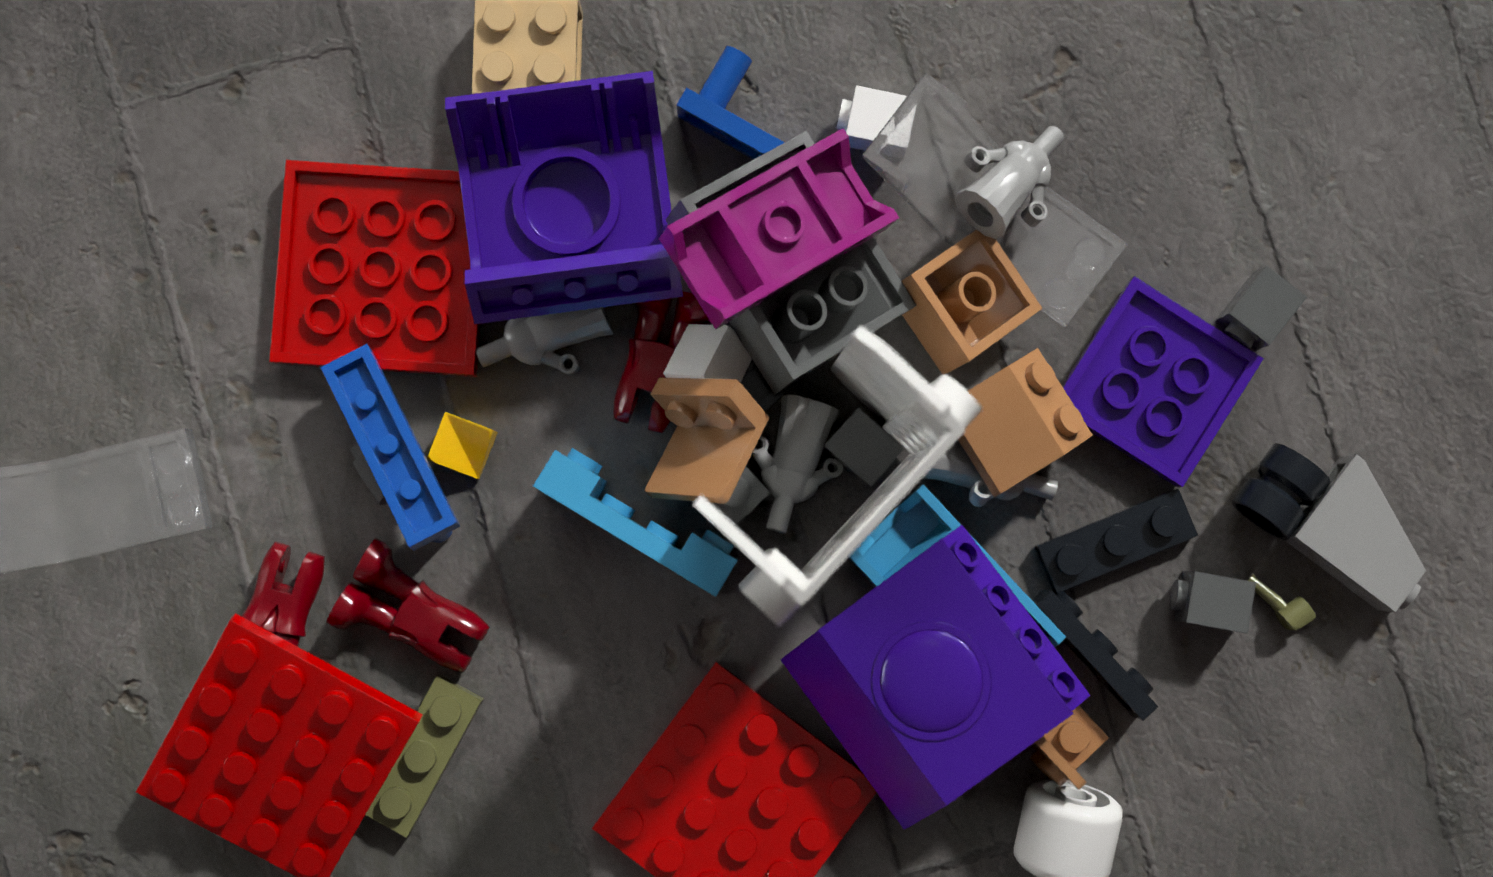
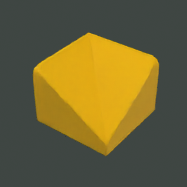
(462, 445)

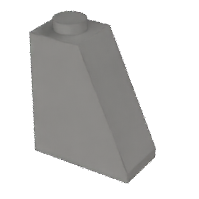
(1360, 538)

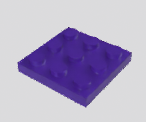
(1158, 381)

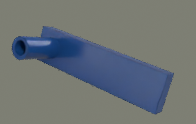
(708, 107)
(390, 448)

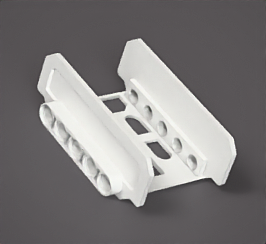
(916, 414)

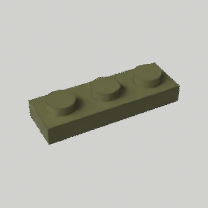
(411, 782)

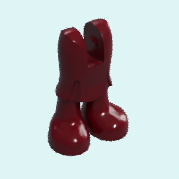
(650, 358)
(280, 606)
(419, 617)

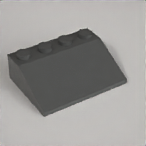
(819, 312)

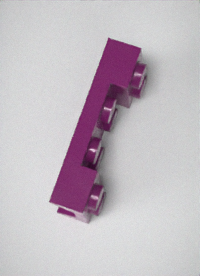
(775, 229)

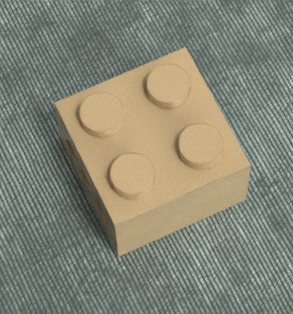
(526, 43)

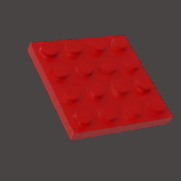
(373, 264)
(278, 751)
(734, 791)

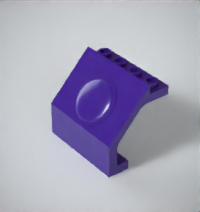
(563, 197)
(935, 678)

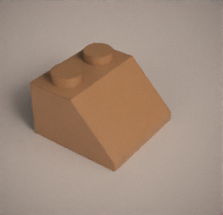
(967, 301)
(1021, 424)

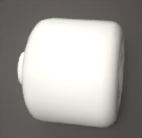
(1067, 831)

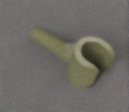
(1291, 615)

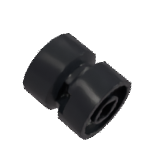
(1284, 485)

